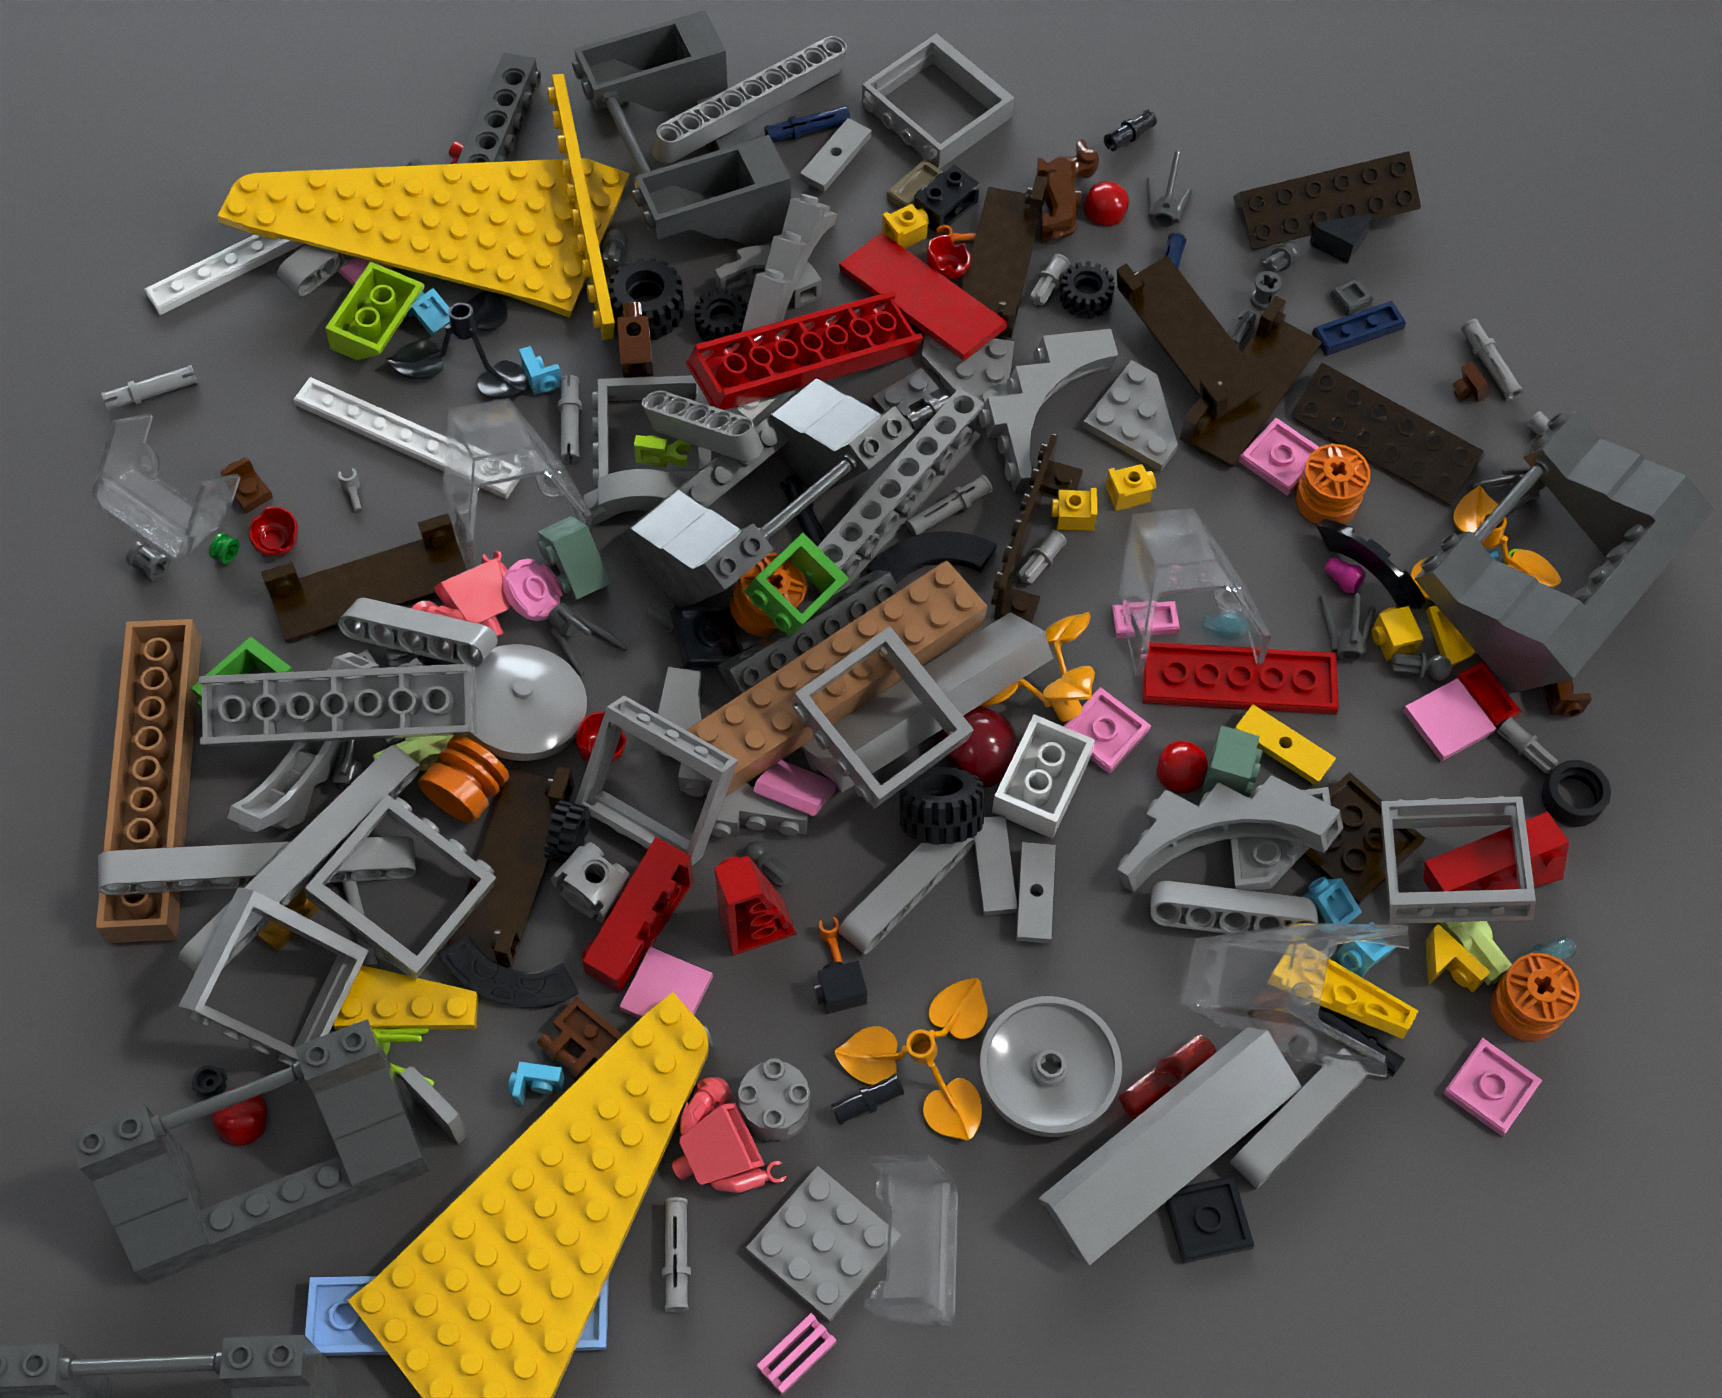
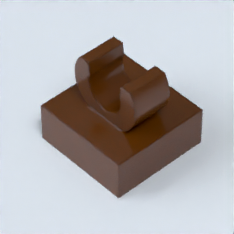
(1471, 383)

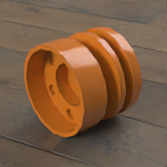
(1332, 484)
(786, 580)
(463, 779)
(1526, 1012)

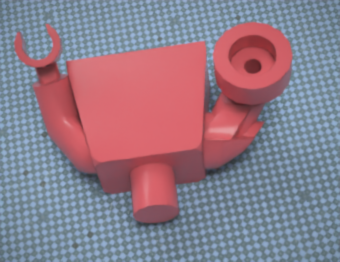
(473, 595)
(719, 1143)

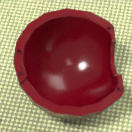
(988, 748)

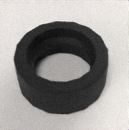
(1587, 774)

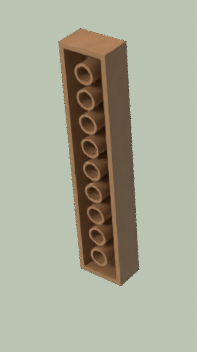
(762, 725)
(151, 768)

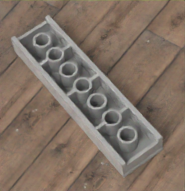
(903, 487)
(967, 676)
(338, 705)
(1170, 1143)

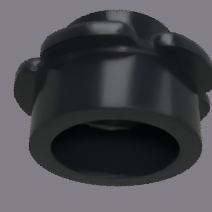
(205, 1074)

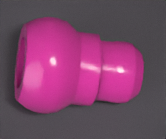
(1346, 575)

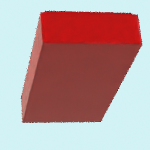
(1489, 694)

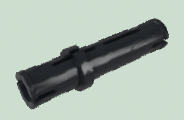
(807, 518)
(1349, 1028)

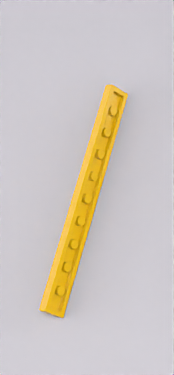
(582, 214)

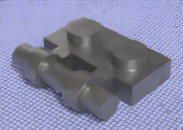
(908, 395)

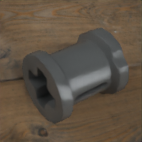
(1270, 287)
(135, 560)

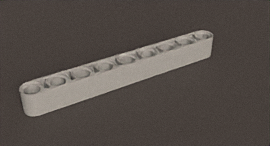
(748, 99)
(313, 847)
(237, 865)

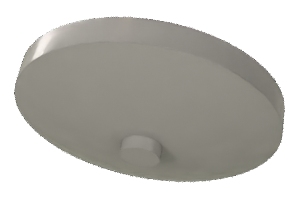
(527, 703)
(1050, 1066)

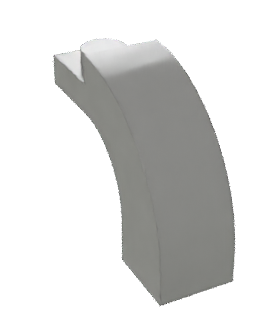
(753, 261)
(630, 491)

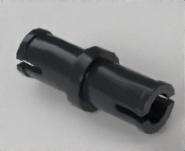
(1130, 130)
(867, 1099)

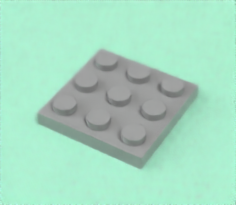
(822, 1243)

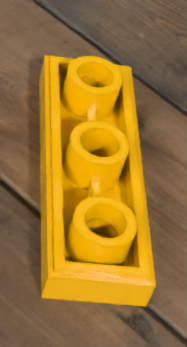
(1299, 756)

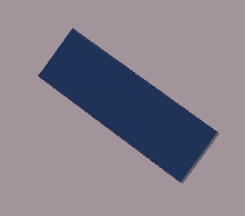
(1359, 328)

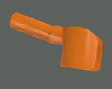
(956, 237)
(831, 937)

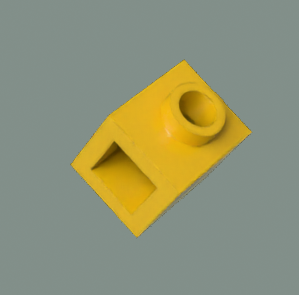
(1397, 632)

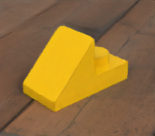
(1446, 953)

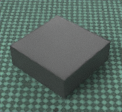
(1351, 296)

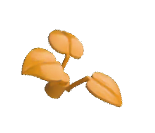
(1471, 514)
(1072, 686)
(872, 1053)

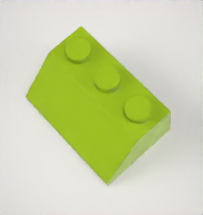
(372, 312)

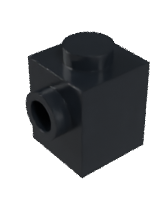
(840, 987)

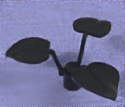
(484, 311)

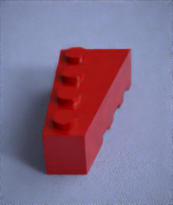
(1491, 860)
(749, 906)
(639, 915)

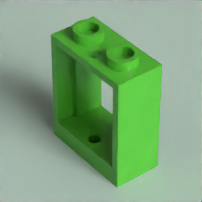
(814, 566)
(242, 661)

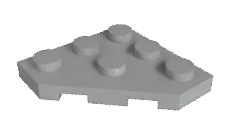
(980, 375)
(1135, 417)
(1264, 860)

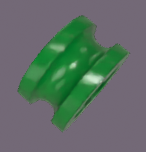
(224, 548)

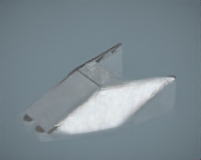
(493, 446)
(1178, 555)
(1276, 984)

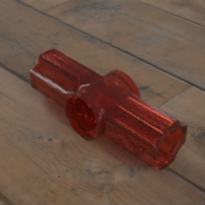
(1153, 1087)

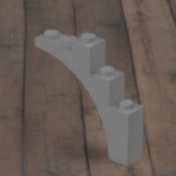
(788, 254)
(1057, 362)
(288, 790)
(743, 807)
(1224, 814)

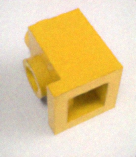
(906, 225)
(1130, 486)
(1075, 509)

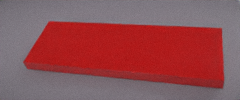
(924, 296)
(1233, 680)

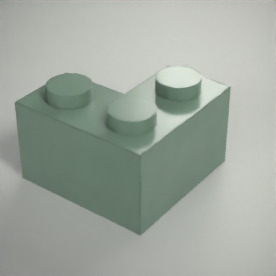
(576, 555)
(1234, 761)

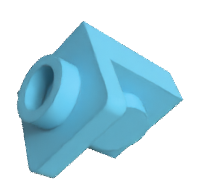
(430, 311)
(539, 377)
(1333, 900)
(1361, 955)
(538, 1077)

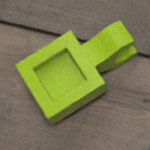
(657, 452)

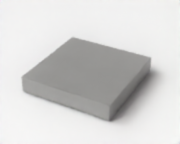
(434, 1104)

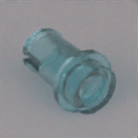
(1560, 948)

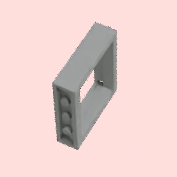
(959, 69)
(635, 389)
(922, 686)
(672, 741)
(1458, 905)
(365, 928)
(329, 1001)

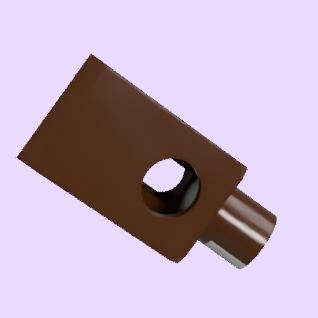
(634, 350)

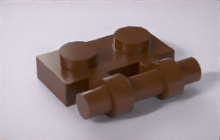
(586, 1030)

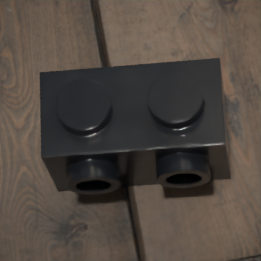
(947, 197)

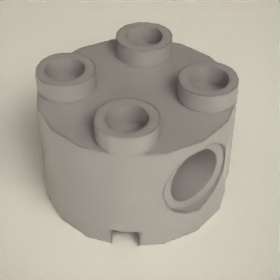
(587, 897)
(774, 1100)

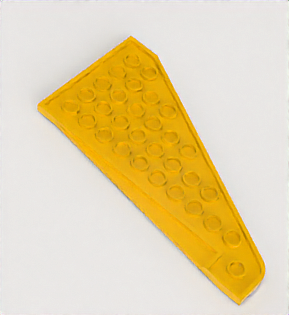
(463, 223)
(519, 1259)

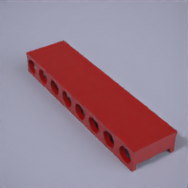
(802, 353)

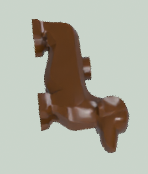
(1060, 191)

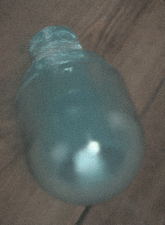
(1226, 624)

